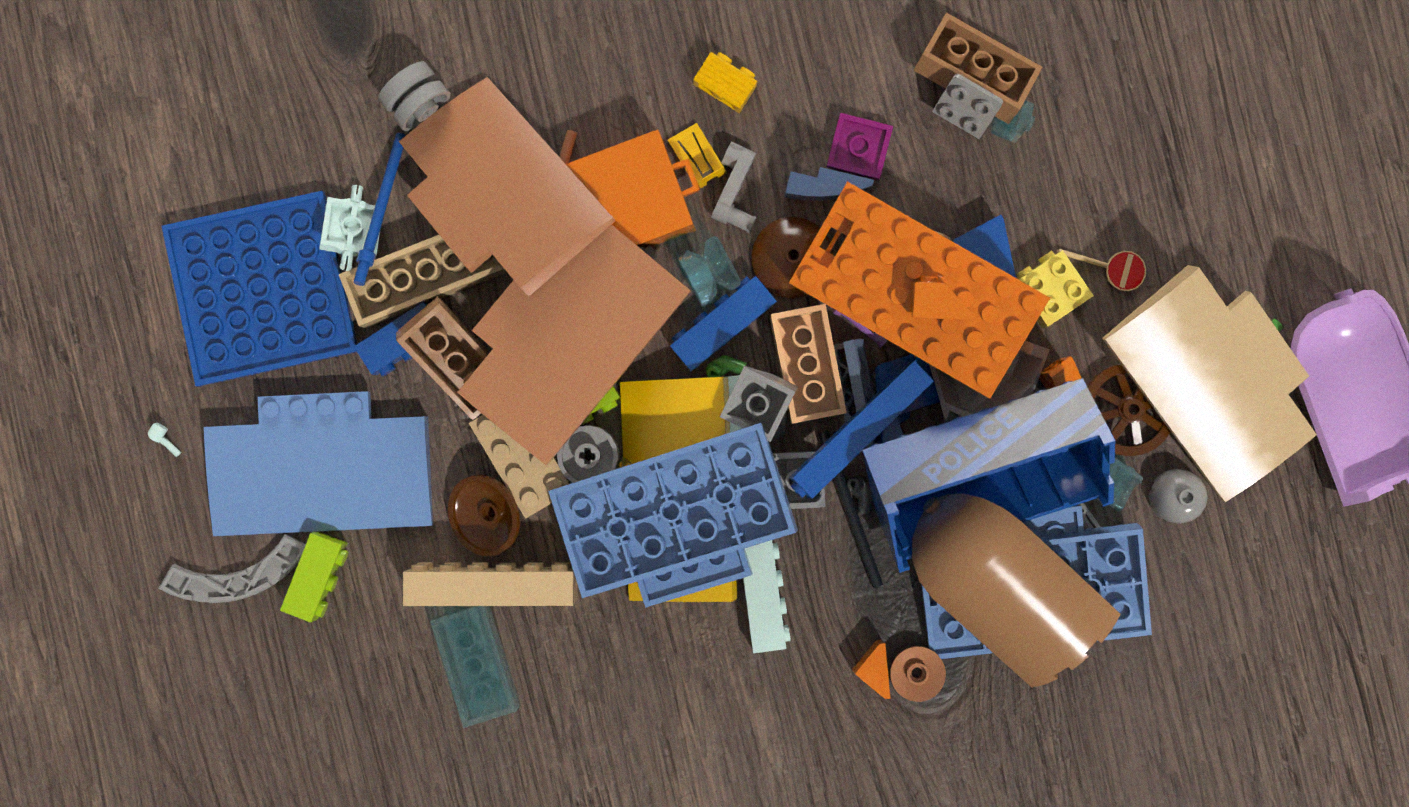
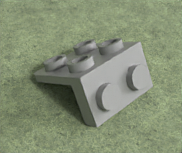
(968, 105)

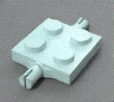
(346, 226)

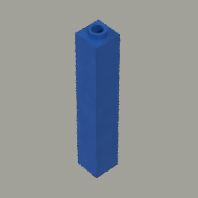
(860, 430)

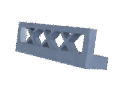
(860, 377)

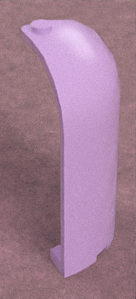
(1357, 391)

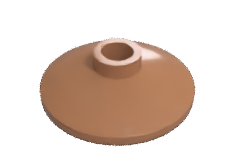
(921, 687)

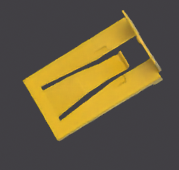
(690, 144)

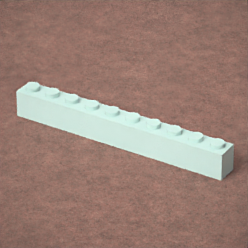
(762, 590)

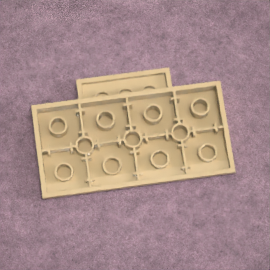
(1215, 379)

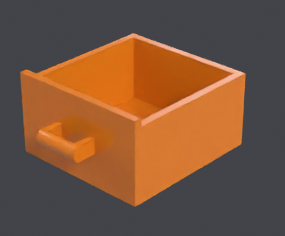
(639, 189)

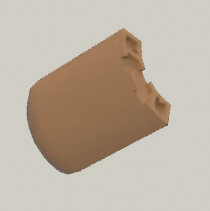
(1008, 587)

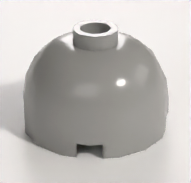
(1178, 496)

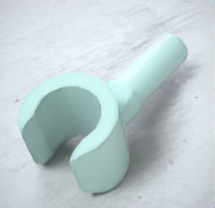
(157, 434)

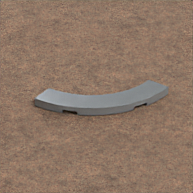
(236, 585)

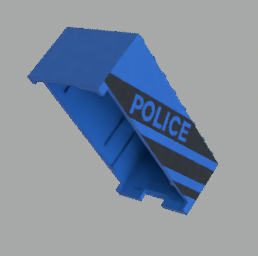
(1020, 455)

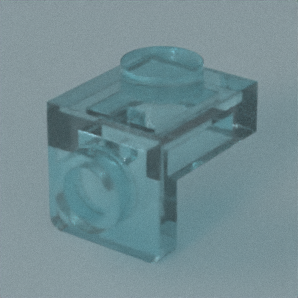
(1020, 123)

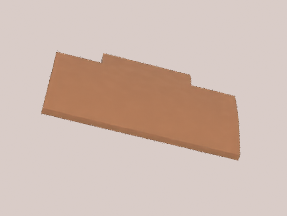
(500, 189)
(569, 341)

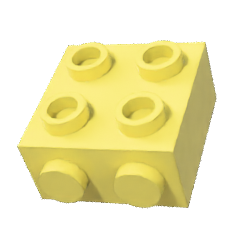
(1060, 282)

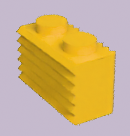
(725, 81)

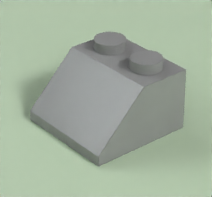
(758, 399)

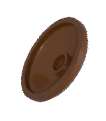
(771, 252)
(476, 522)

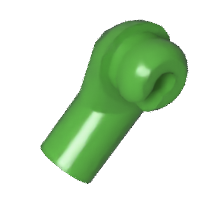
(723, 365)

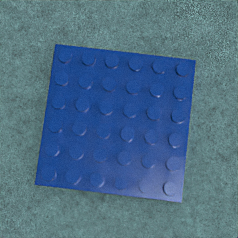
(258, 289)

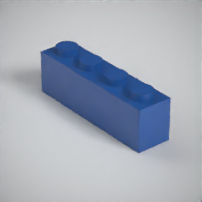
(723, 323)

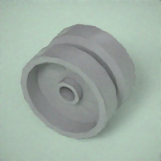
(413, 95)
(597, 440)

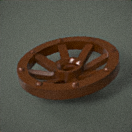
(1122, 412)

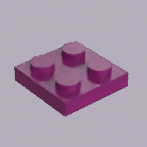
(859, 146)

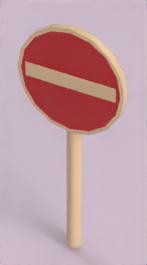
(1124, 269)

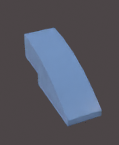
(825, 187)

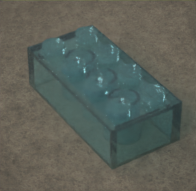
(475, 664)

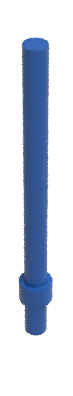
(366, 255)

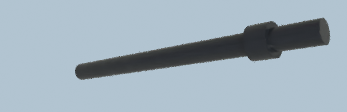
(855, 522)

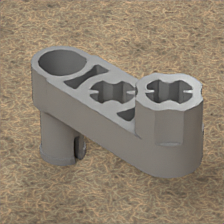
(740, 161)

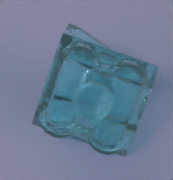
(710, 271)

